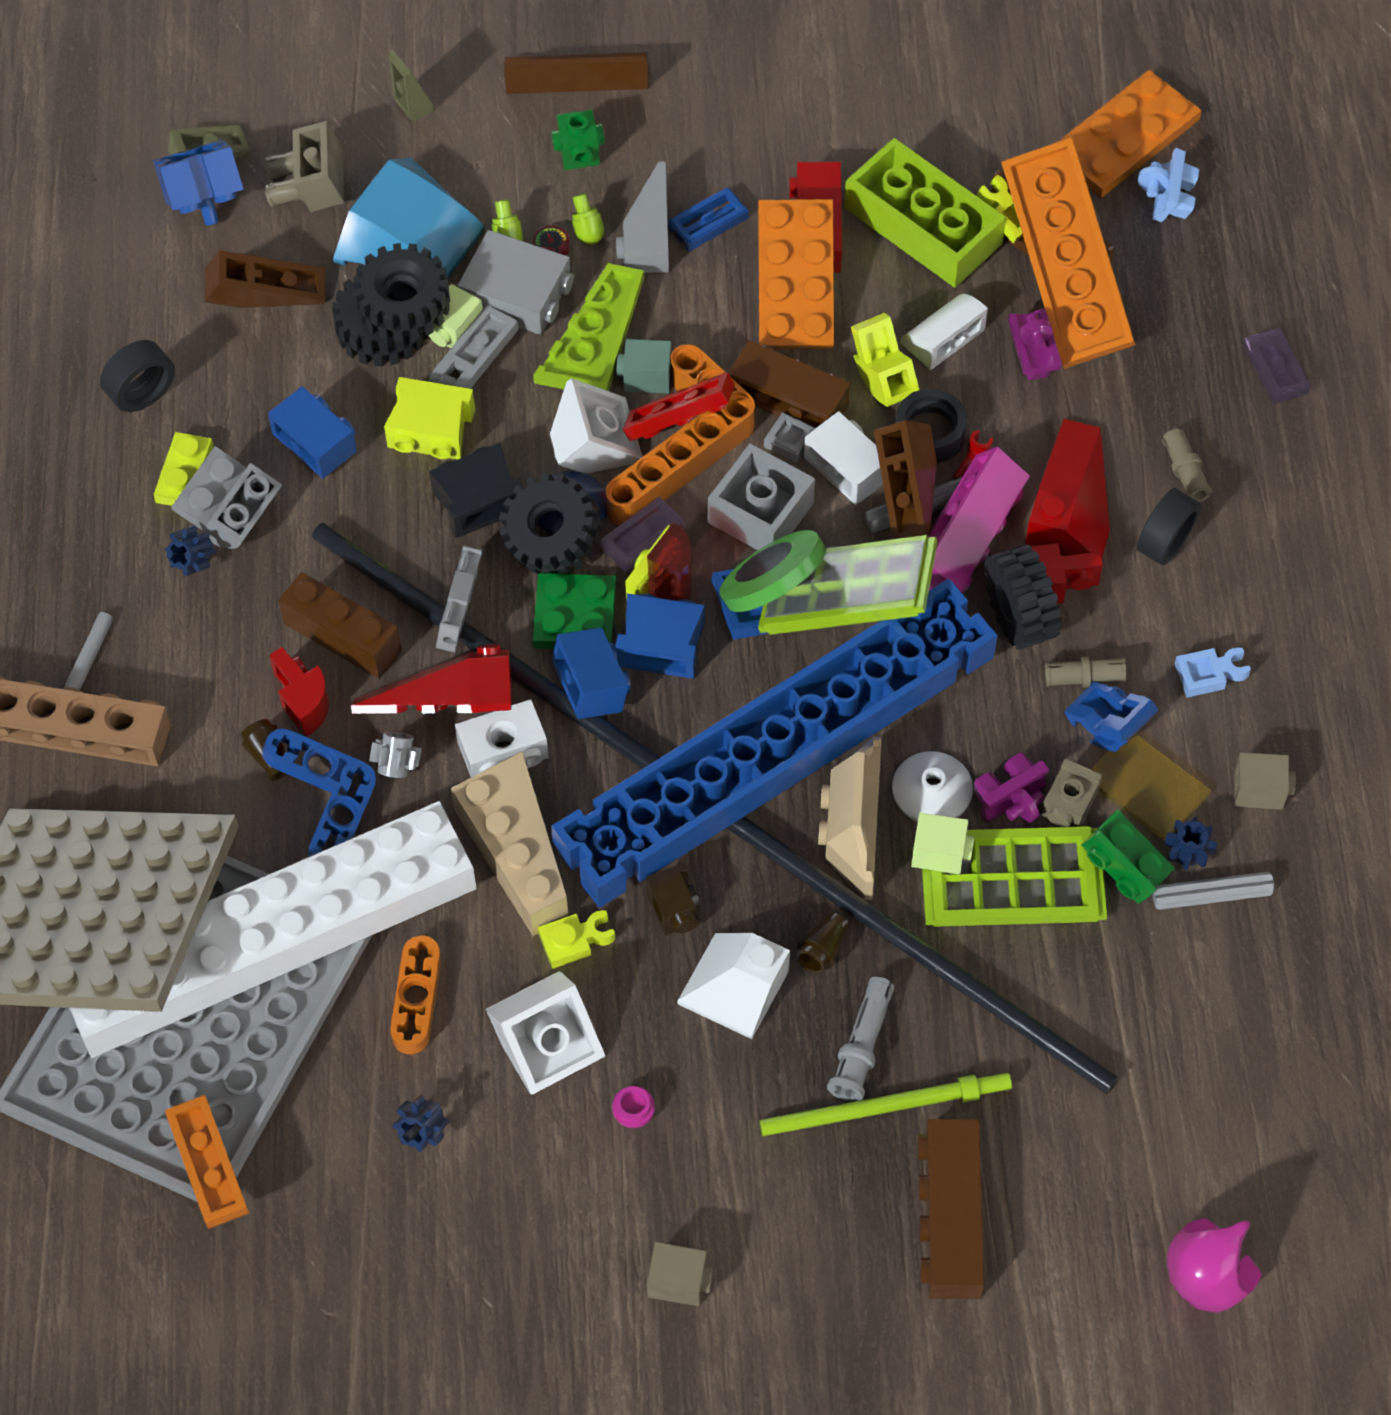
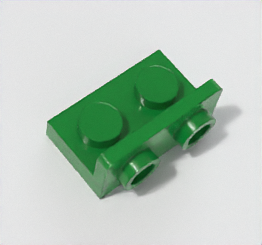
(1127, 857)

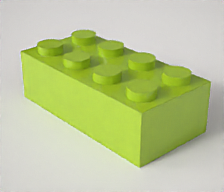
(924, 212)

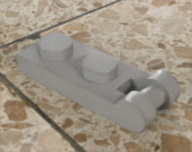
(475, 349)

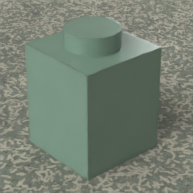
(645, 366)

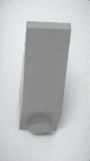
(646, 227)

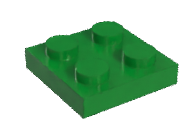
(572, 604)

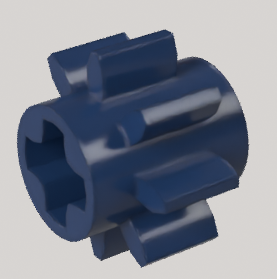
(189, 550)
(1190, 843)
(420, 1123)

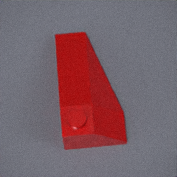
(1072, 494)

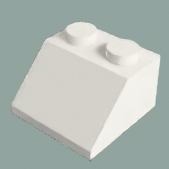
(546, 1032)

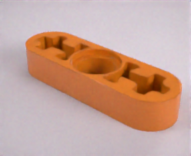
(407, 978)

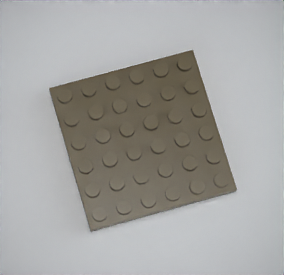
(103, 903)

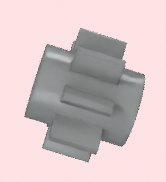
(395, 754)

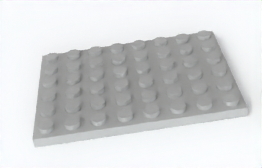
(230, 1052)

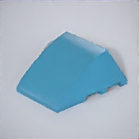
(407, 208)

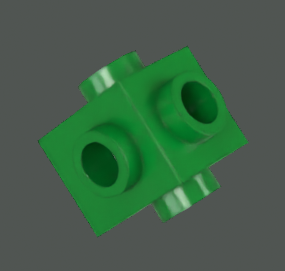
(578, 139)

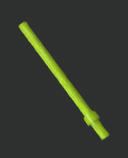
(966, 1088)

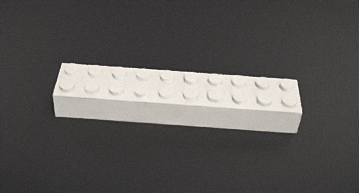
(301, 917)

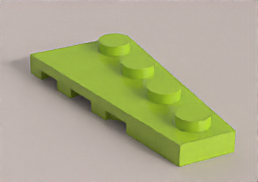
(596, 333)

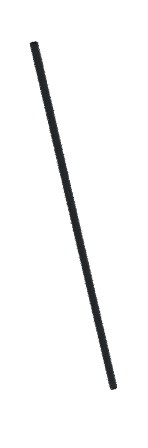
(744, 828)

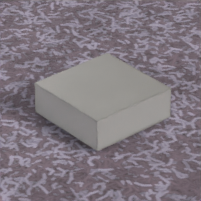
(788, 437)

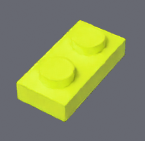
(182, 462)

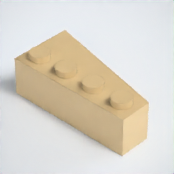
(511, 835)

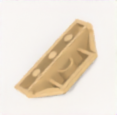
(853, 817)

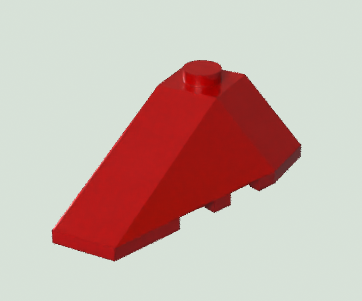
(471, 682)

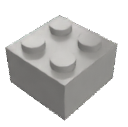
(760, 498)

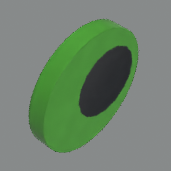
(772, 571)

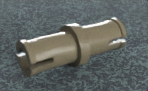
(1186, 464)
(1085, 672)

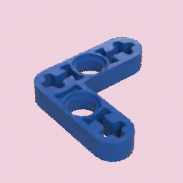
(335, 781)

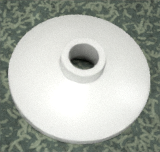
(915, 795)

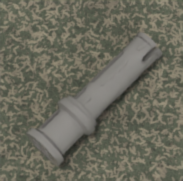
(858, 1056)

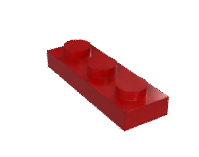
(679, 407)

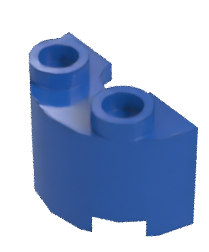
(1110, 714)

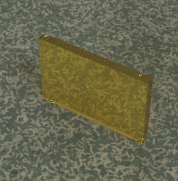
(1149, 786)

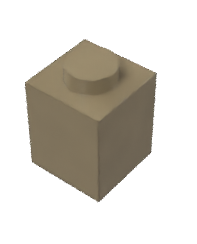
(1263, 781)
(679, 1274)

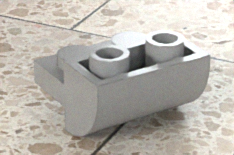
(226, 498)

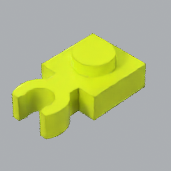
(1004, 204)
(569, 940)

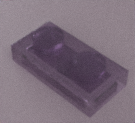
(1276, 366)
(639, 533)

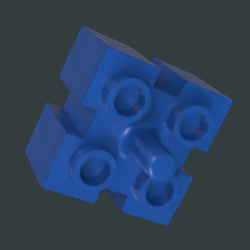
(197, 177)

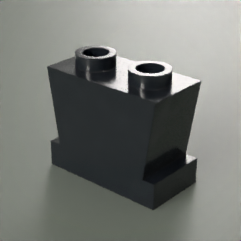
(474, 489)

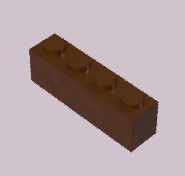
(953, 1209)

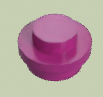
(633, 1107)

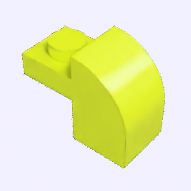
(880, 363)

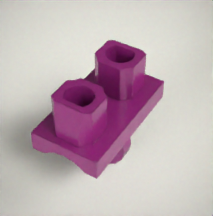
(1035, 344)
(1017, 795)

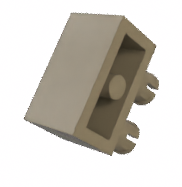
(315, 168)

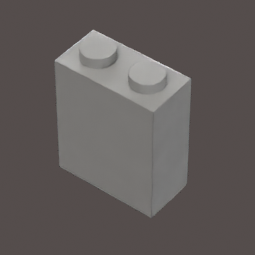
(518, 280)

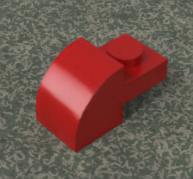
(1069, 571)
(304, 691)

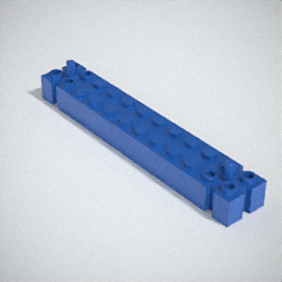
(771, 744)

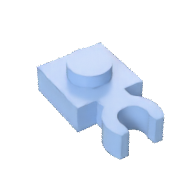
(1206, 673)

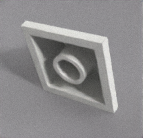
(589, 430)
(736, 981)

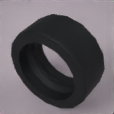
(127, 364)
(943, 404)
(1168, 526)

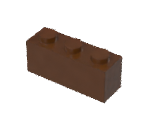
(789, 385)
(340, 625)

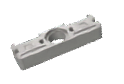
(459, 599)

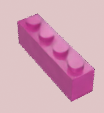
(975, 516)

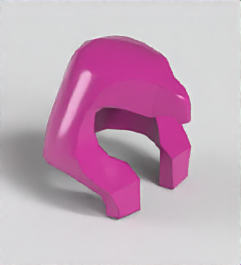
(1206, 1262)

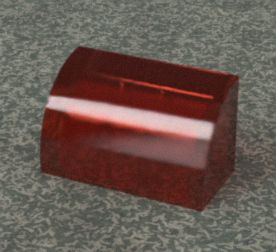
(671, 566)

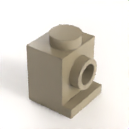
(1071, 795)

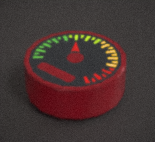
(552, 239)

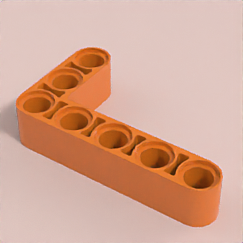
(687, 442)

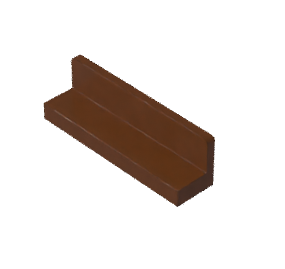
(576, 73)

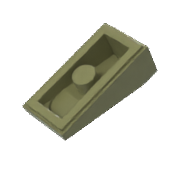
(407, 90)
(187, 139)

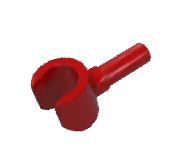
(973, 449)

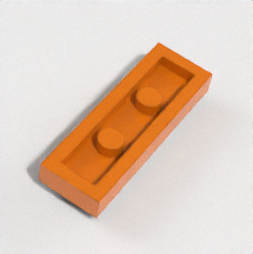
(206, 1162)

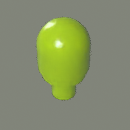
(587, 221)
(506, 222)

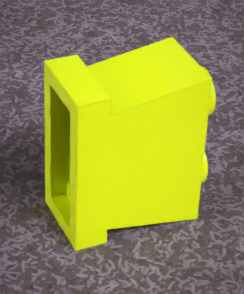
(429, 418)

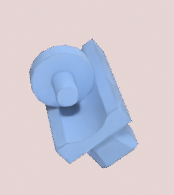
(1165, 184)

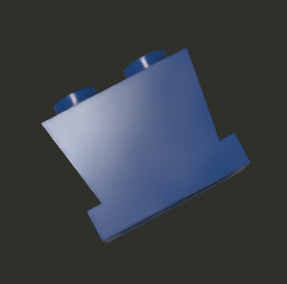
(660, 635)

